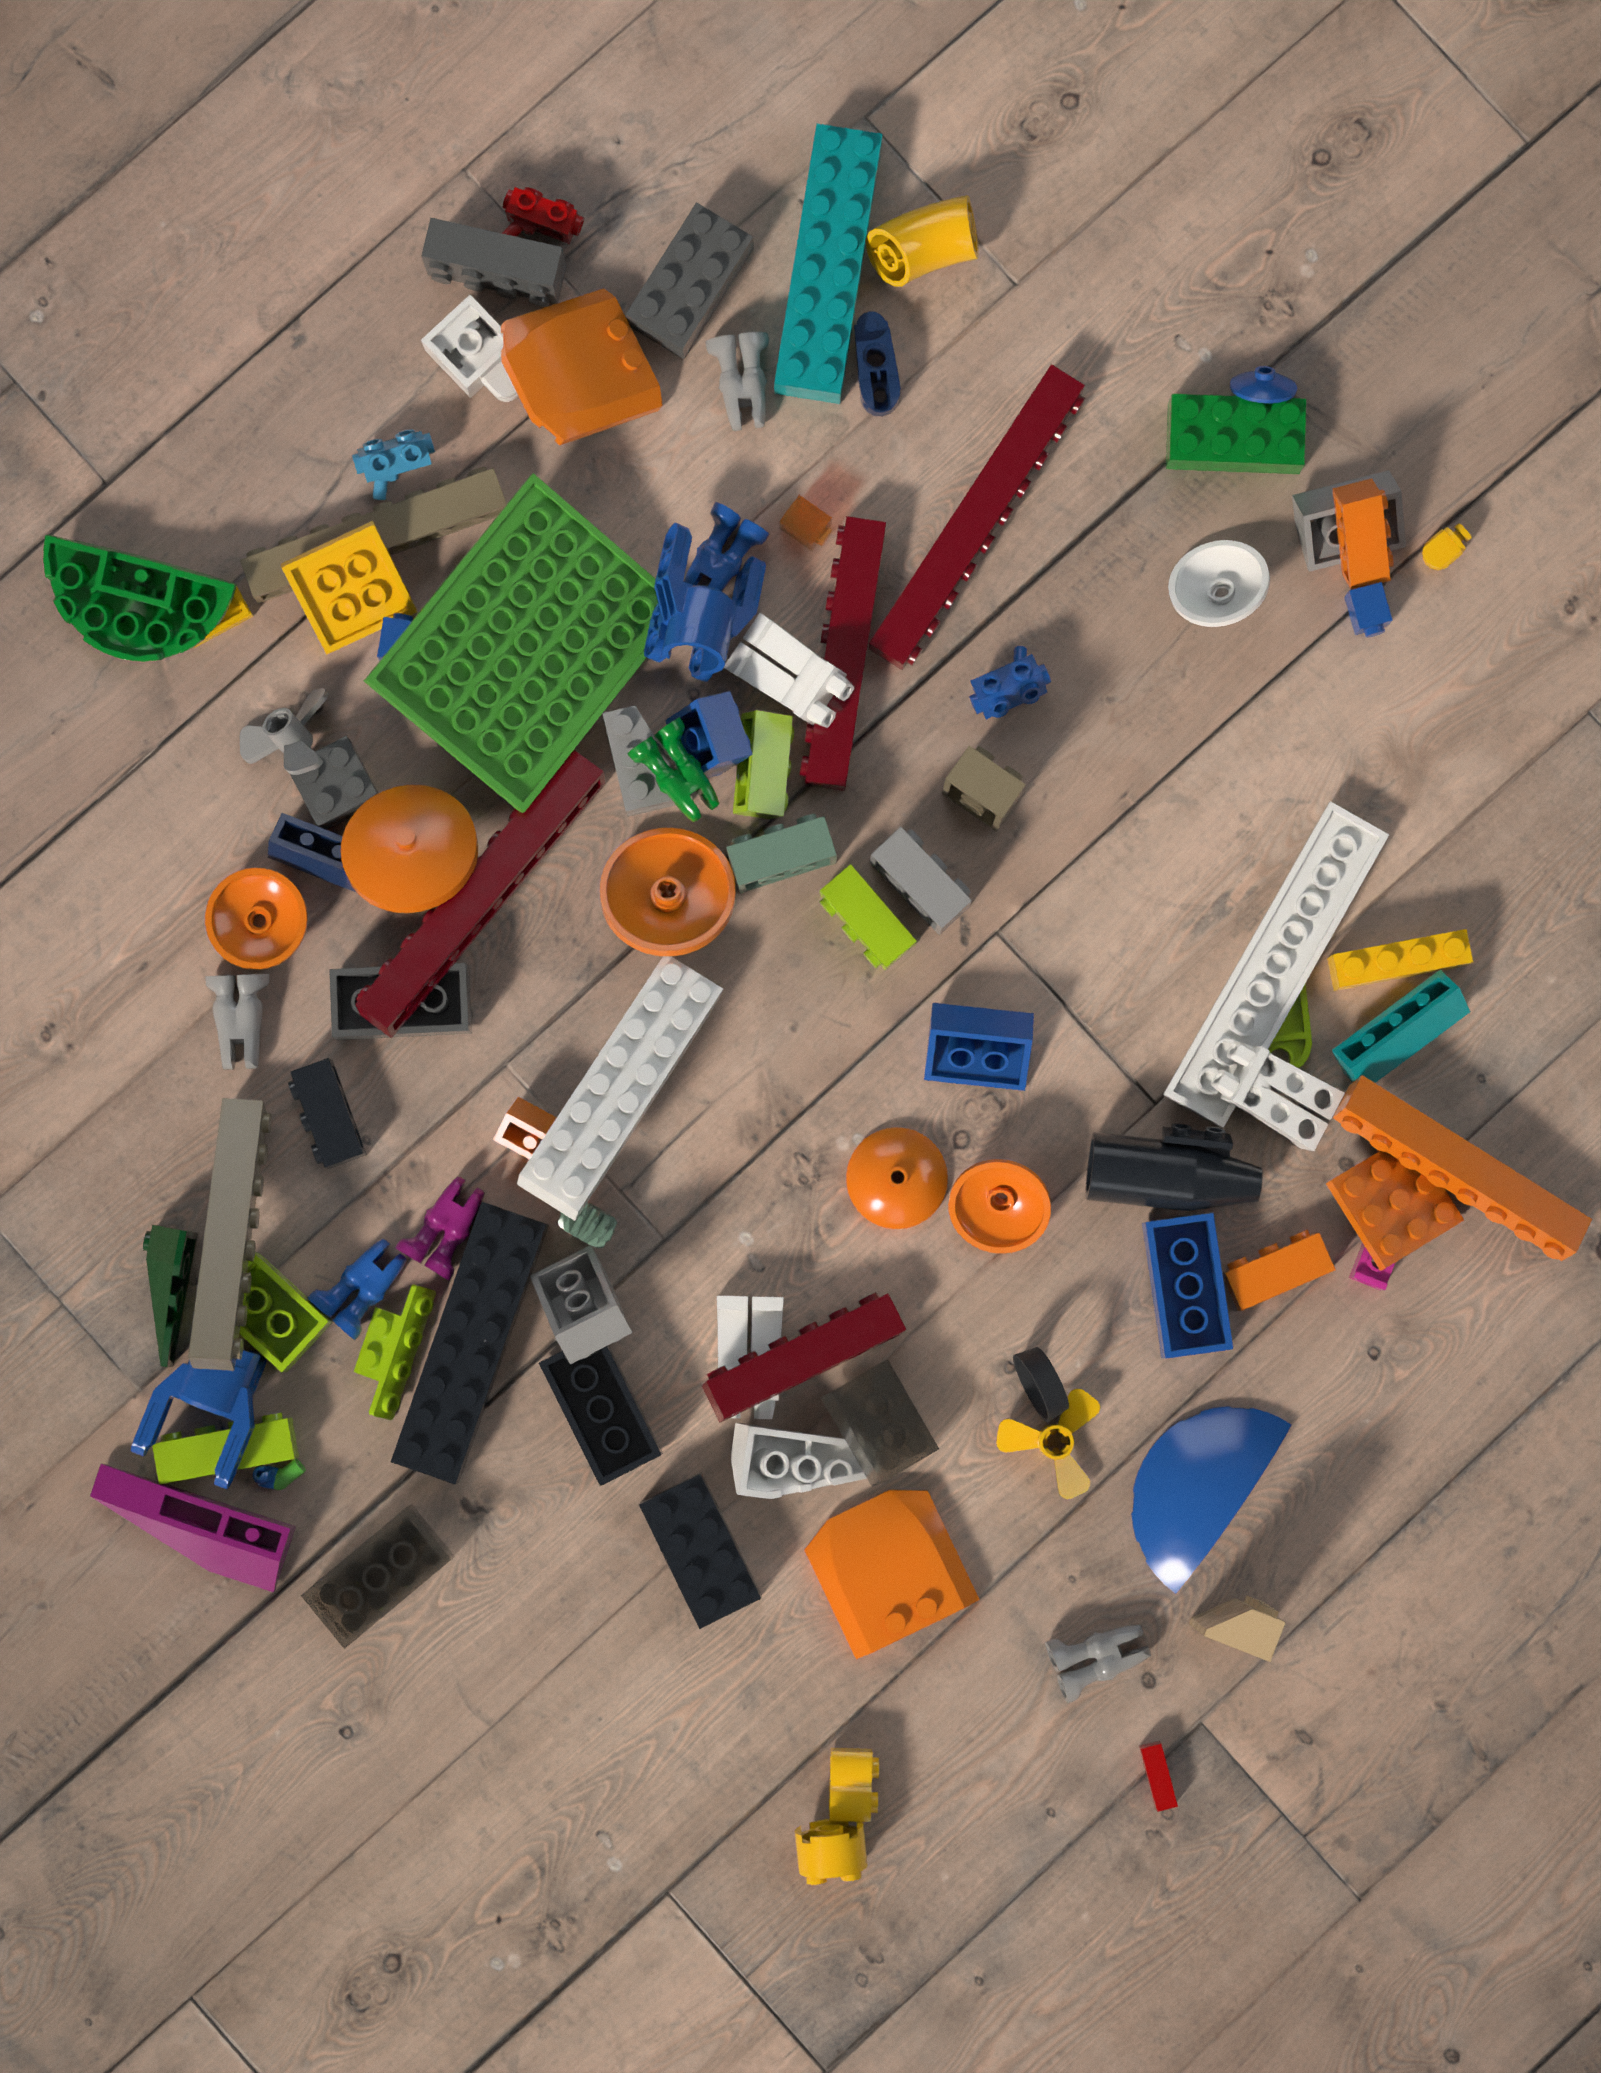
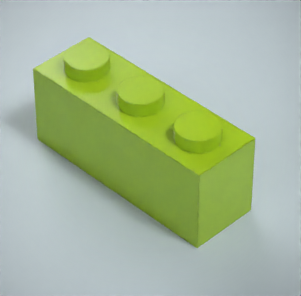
(764, 775)
(866, 918)

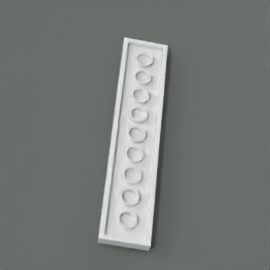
(1279, 956)

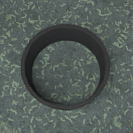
(1041, 1383)

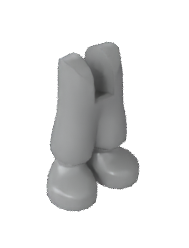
(238, 1021)

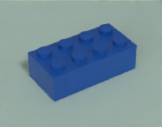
(1187, 1286)

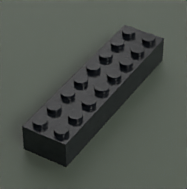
(469, 1343)

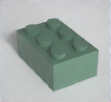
(781, 853)

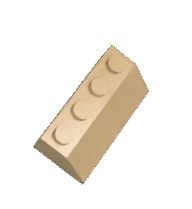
(1242, 1625)

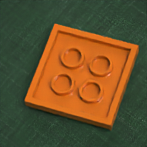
(1392, 1207)

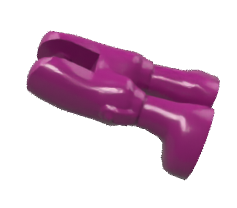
(444, 1216)

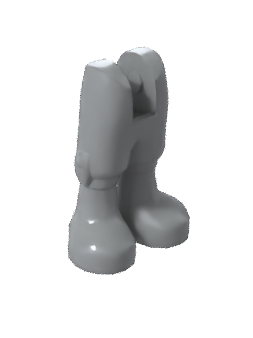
(745, 389)
(1104, 1649)

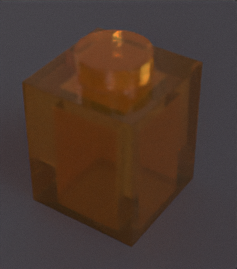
(806, 523)

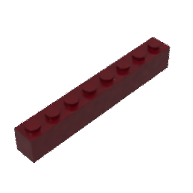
(845, 647)

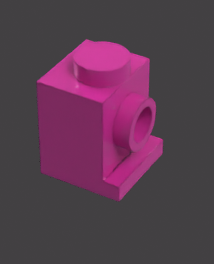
(1366, 1273)

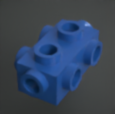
(1009, 685)

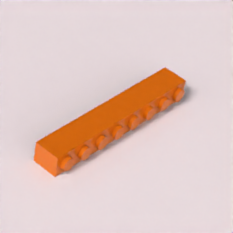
(1462, 1169)

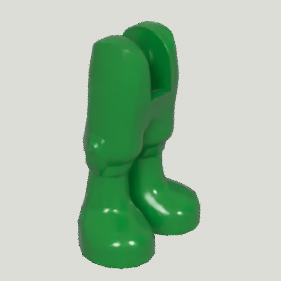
(688, 774)

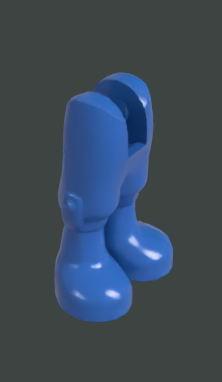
(725, 566)
(363, 1276)

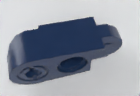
(871, 338)

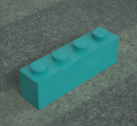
(1402, 1029)

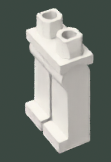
(815, 681)
(1251, 1091)
(733, 1334)

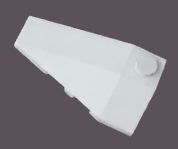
(785, 1462)

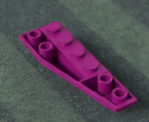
(200, 1528)

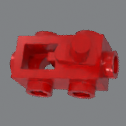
(533, 213)

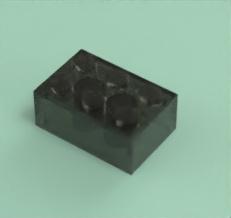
(880, 1423)

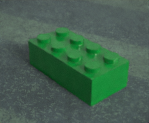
(1235, 434)

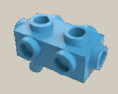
(387, 459)

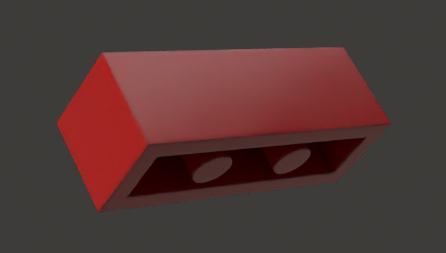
(1158, 1776)

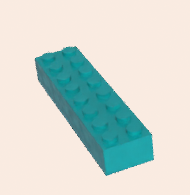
(828, 263)

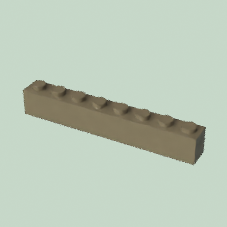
(401, 526)
(228, 1235)

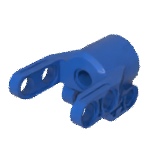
(698, 613)
(214, 1391)

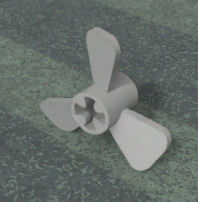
(285, 732)

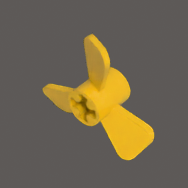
(1070, 1477)

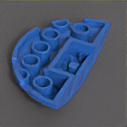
(1197, 1483)

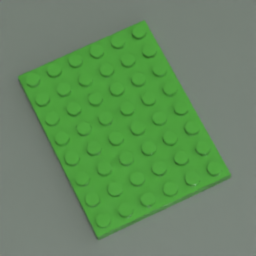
(522, 644)

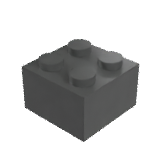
(337, 786)

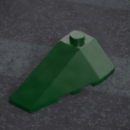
(169, 1270)

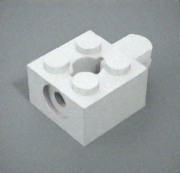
(469, 350)

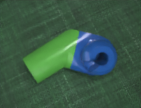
(278, 1478)

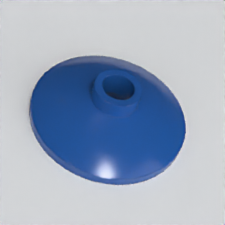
(1263, 386)

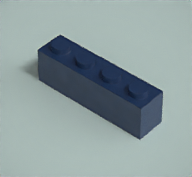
(308, 850)

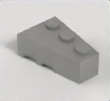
(637, 782)

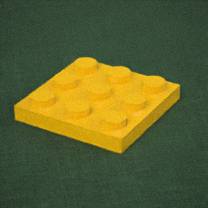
(348, 587)

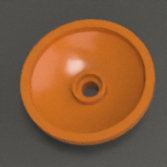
(237, 904)
(891, 1203)
(995, 1222)

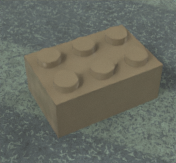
(983, 787)

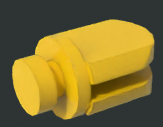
(1445, 547)

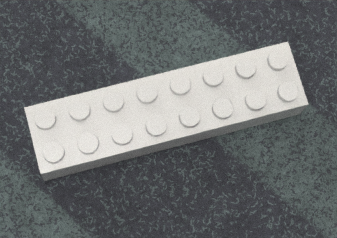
(619, 1087)

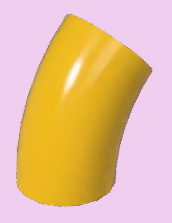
(924, 241)

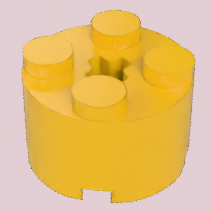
(831, 1851)

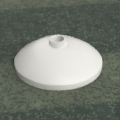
(1216, 571)

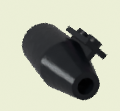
(1177, 1173)

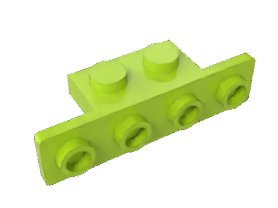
(392, 1348)

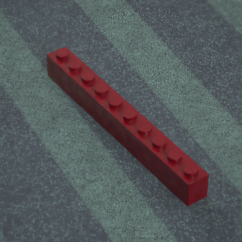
(977, 517)
(496, 876)

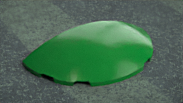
(133, 602)

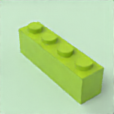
(198, 1455)

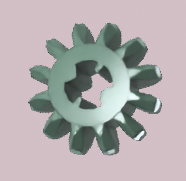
(591, 1225)

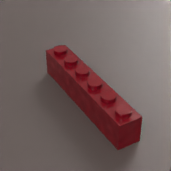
(803, 1357)

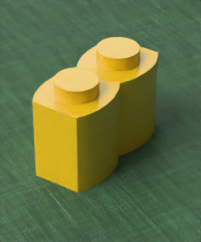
(851, 1784)

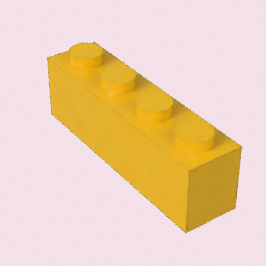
(1400, 959)

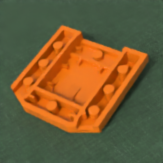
(579, 367)
(889, 1569)

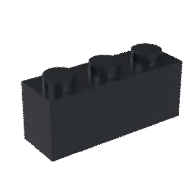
(326, 1114)

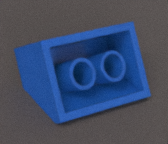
(979, 1046)

